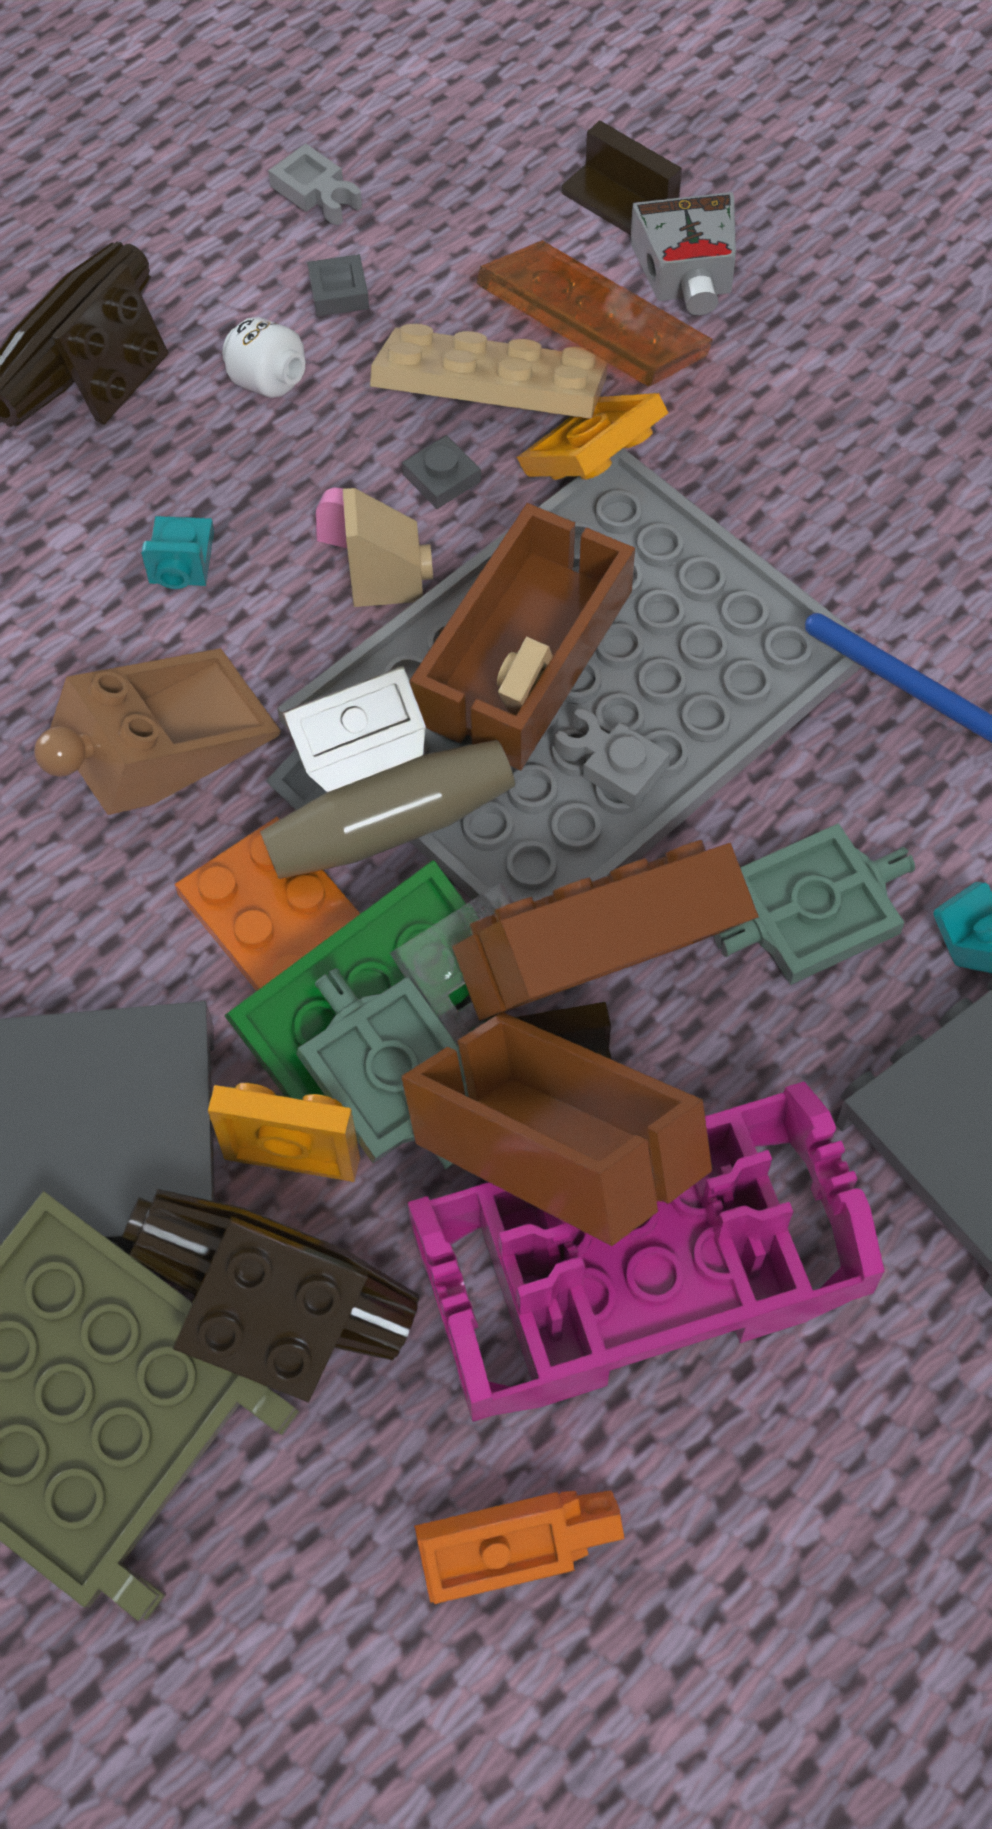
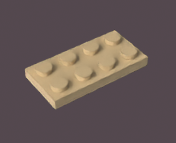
(490, 371)

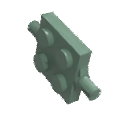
(818, 903)
(368, 1052)

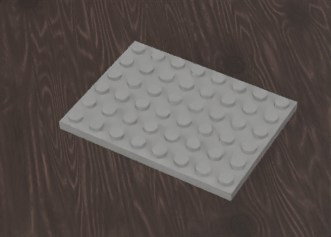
(696, 661)

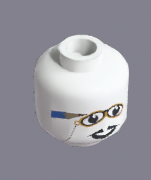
(261, 356)

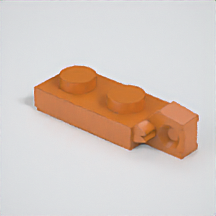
(514, 1542)

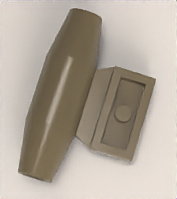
(379, 785)

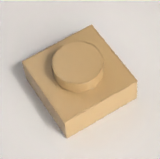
(521, 673)

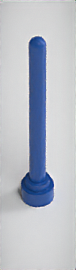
(900, 674)

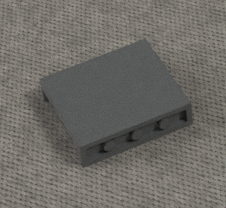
(105, 1111)
(935, 1121)

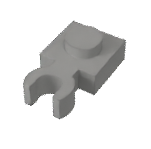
(313, 179)
(615, 762)

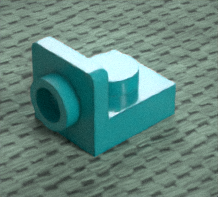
(178, 551)
(967, 927)

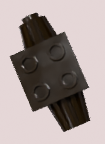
(83, 332)
(267, 1293)

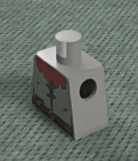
(687, 248)

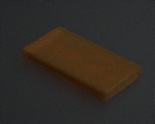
(594, 312)

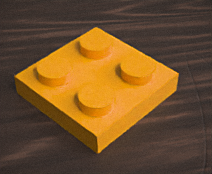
(586, 445)
(285, 1132)

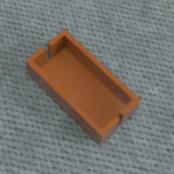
(521, 594)
(602, 926)
(559, 1126)

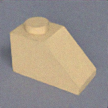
(383, 552)

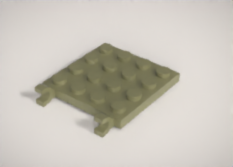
(98, 1405)

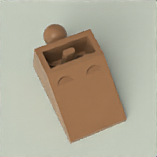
(152, 727)

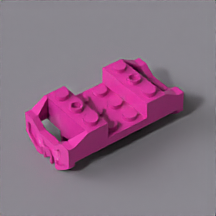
(685, 1275)

